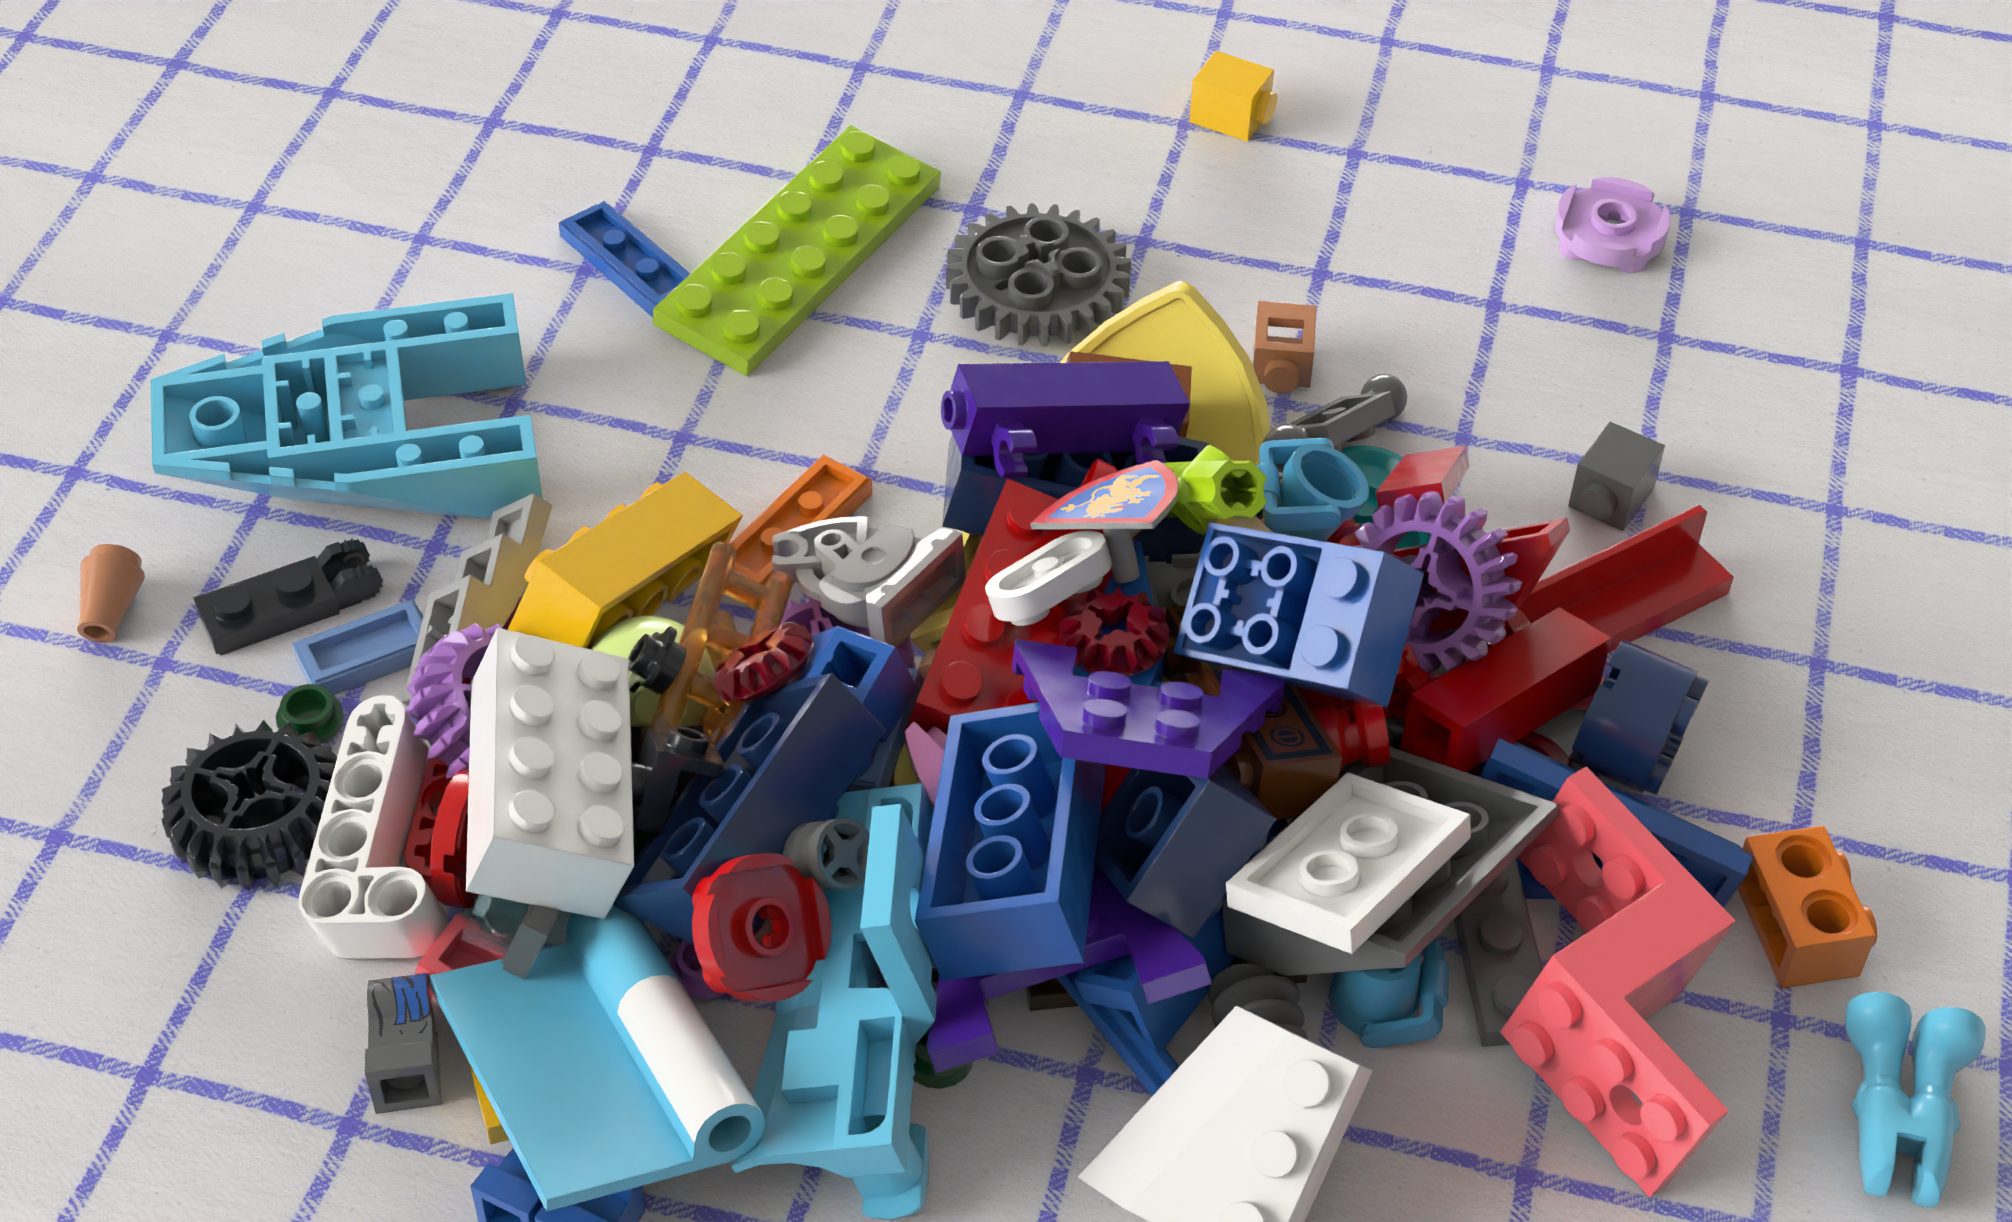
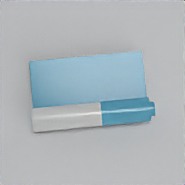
(599, 1063)

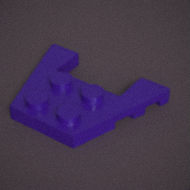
(1139, 725)
(1116, 928)

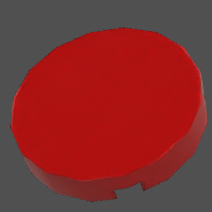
(449, 845)

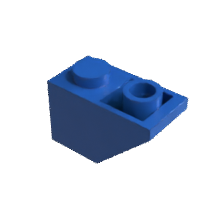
(866, 668)

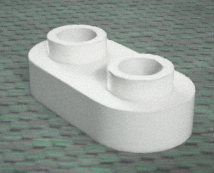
(1049, 576)

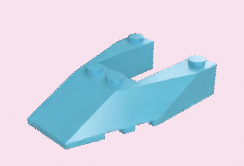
(329, 413)

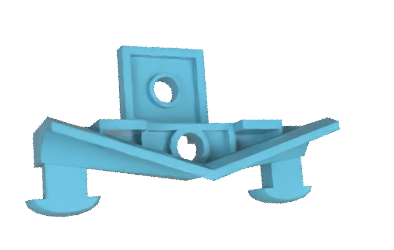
(842, 1048)

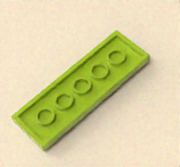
(796, 250)

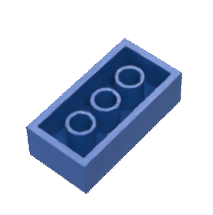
(1008, 848)

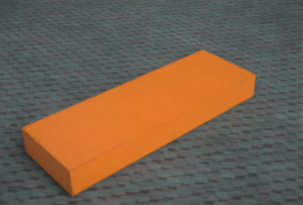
(819, 494)

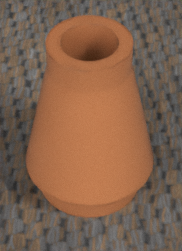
(107, 589)

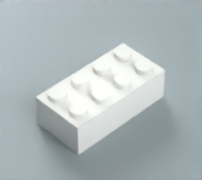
(550, 775)

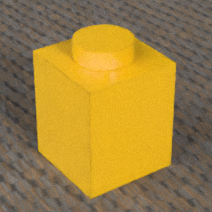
(1232, 96)

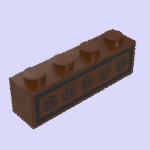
(1284, 761)

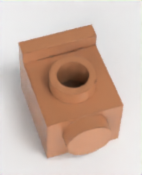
(1284, 361)

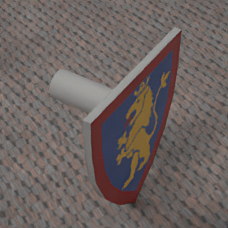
(1121, 507)

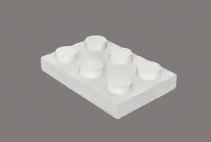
(1348, 862)

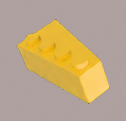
(624, 563)

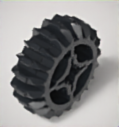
(250, 789)

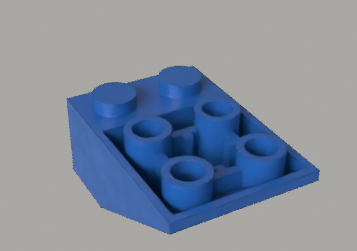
(1300, 612)

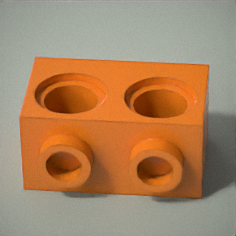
(1806, 907)

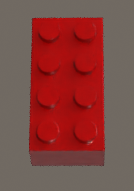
(977, 649)

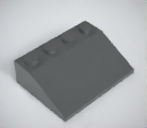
(1501, 828)

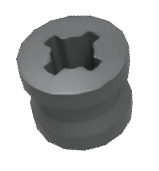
(843, 860)

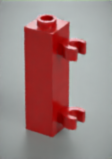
(1505, 694)

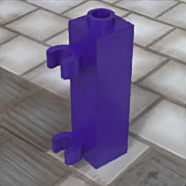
(1064, 410)

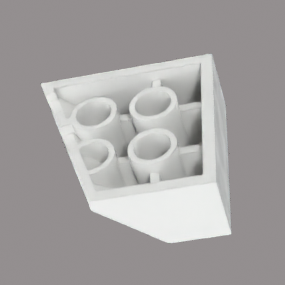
(1234, 1129)

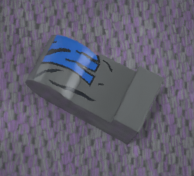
(402, 1043)

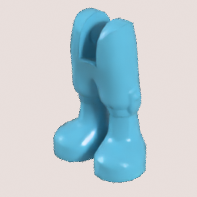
(1888, 1118)

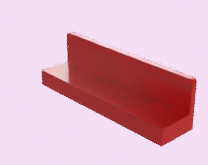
(1637, 581)

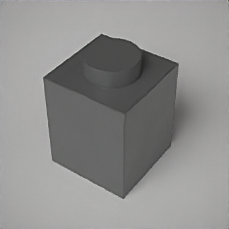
(1616, 476)

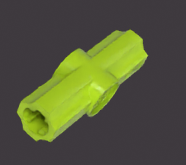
(1216, 489)

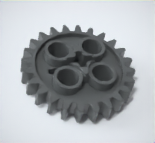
(1038, 274)

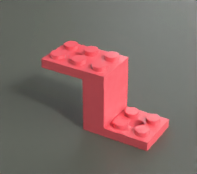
(1589, 1006)

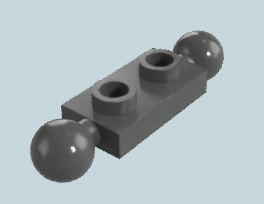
(1348, 417)

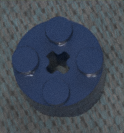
(1638, 718)

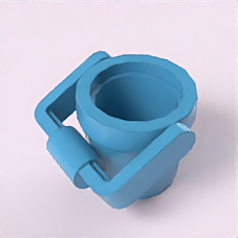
(1316, 488)
(1386, 1002)

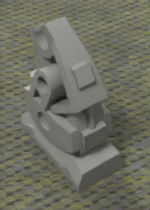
(872, 574)

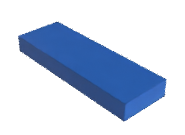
(623, 254)

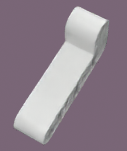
(354, 879)

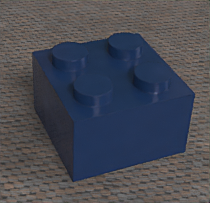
(1178, 841)

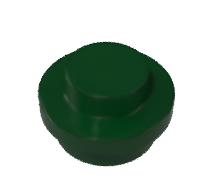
(309, 710)

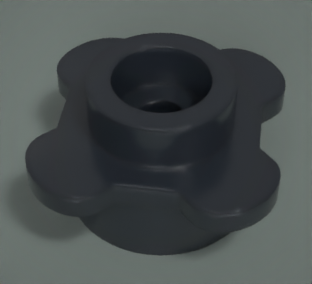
(656, 661)

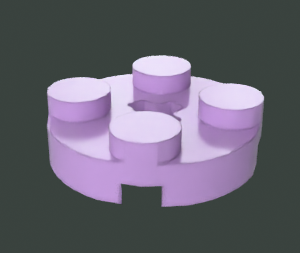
(1588, 236)

